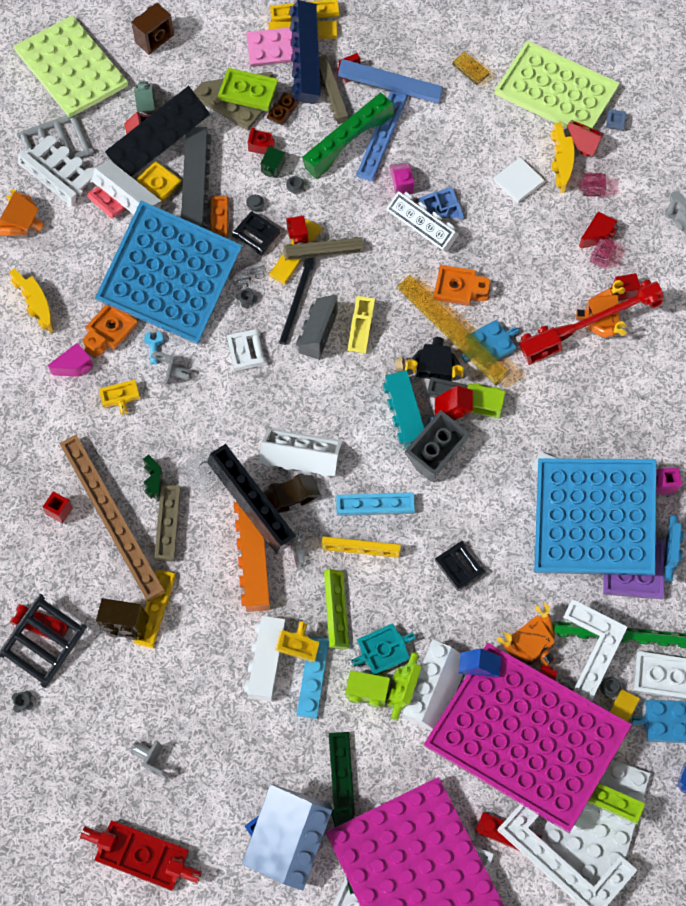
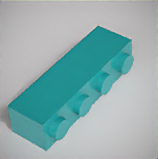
(404, 407)

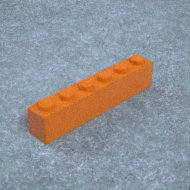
(253, 564)

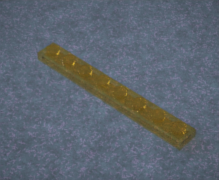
(453, 330)

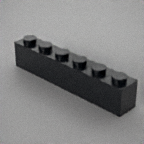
(251, 499)

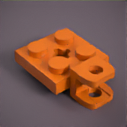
(468, 284)
(99, 334)

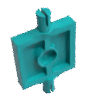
(383, 649)

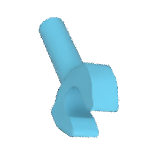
(153, 344)

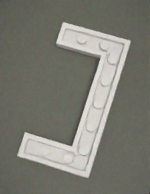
(604, 650)
(517, 832)

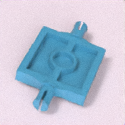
(495, 340)
(672, 551)
(664, 721)

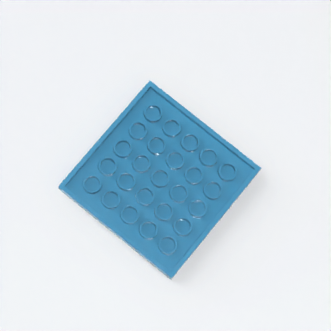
(168, 272)
(596, 516)

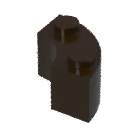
(297, 490)

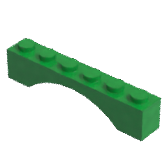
(372, 114)

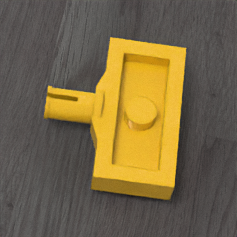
(119, 395)
(297, 644)

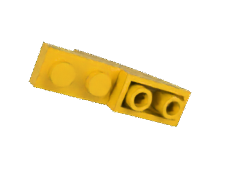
(563, 157)
(34, 299)

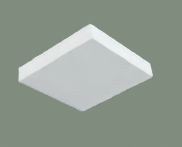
(518, 180)

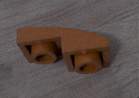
(283, 109)

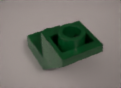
(154, 482)

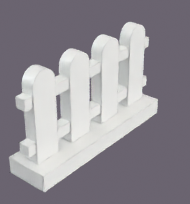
(46, 173)

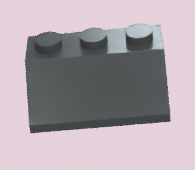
(318, 326)
(436, 445)

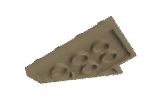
(239, 114)

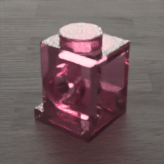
(593, 184)
(603, 253)

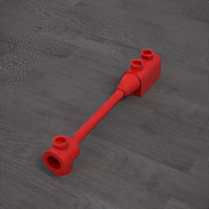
(550, 340)

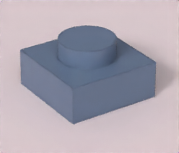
(616, 119)

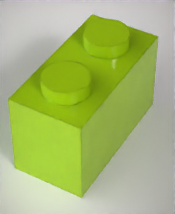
(487, 400)
(367, 688)

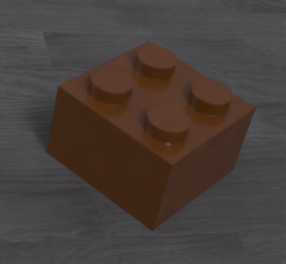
(152, 28)

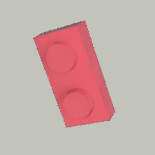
(105, 202)

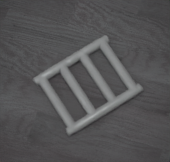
(40, 129)

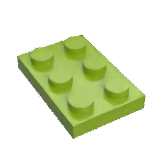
(248, 89)

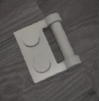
(680, 216)

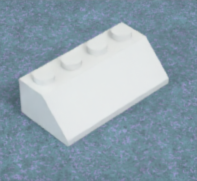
(300, 452)
(435, 686)

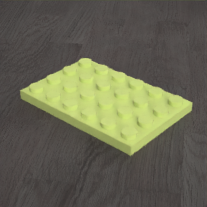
(71, 66)
(556, 87)

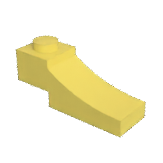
(361, 324)

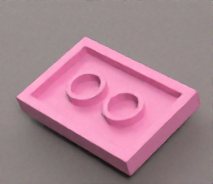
(269, 46)

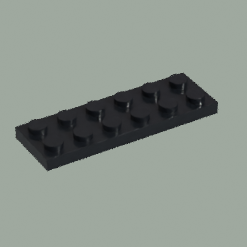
(158, 132)

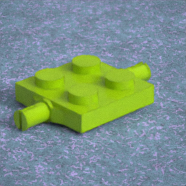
(403, 686)

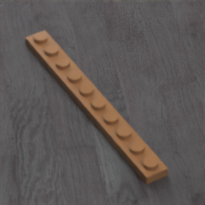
(112, 518)

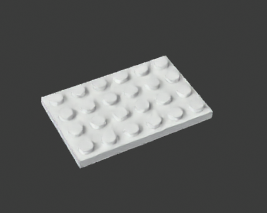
(598, 834)

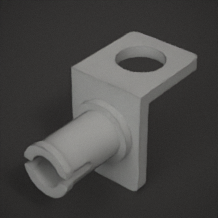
(172, 370)
(150, 756)

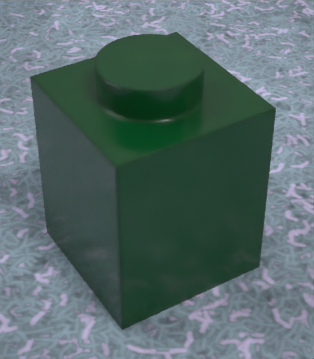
(272, 162)

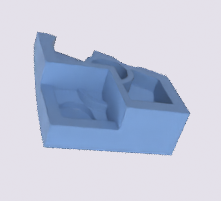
(443, 203)

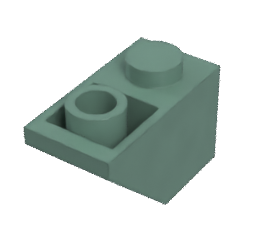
(144, 96)

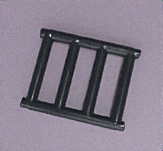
(55, 662)

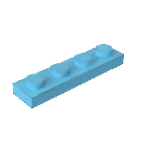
(375, 504)
(312, 682)

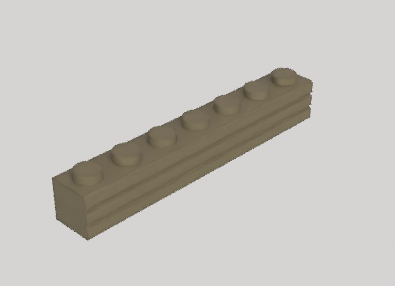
(332, 91)
(323, 248)

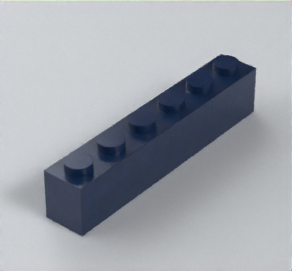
(305, 52)

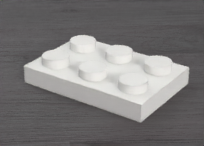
(660, 675)

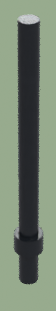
(308, 266)

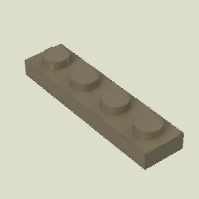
(167, 523)

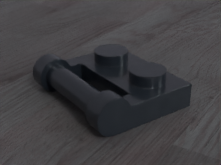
(259, 228)
(455, 569)

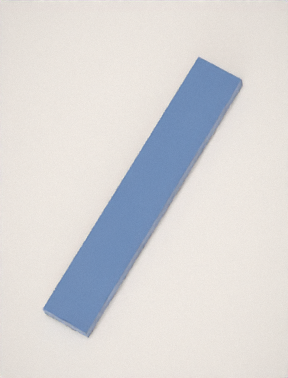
(389, 81)
(381, 139)

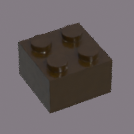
(122, 619)

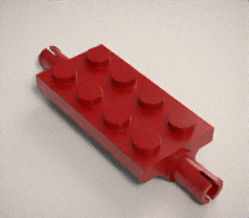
(141, 855)

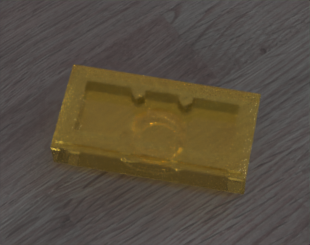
(470, 68)

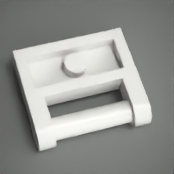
(240, 351)

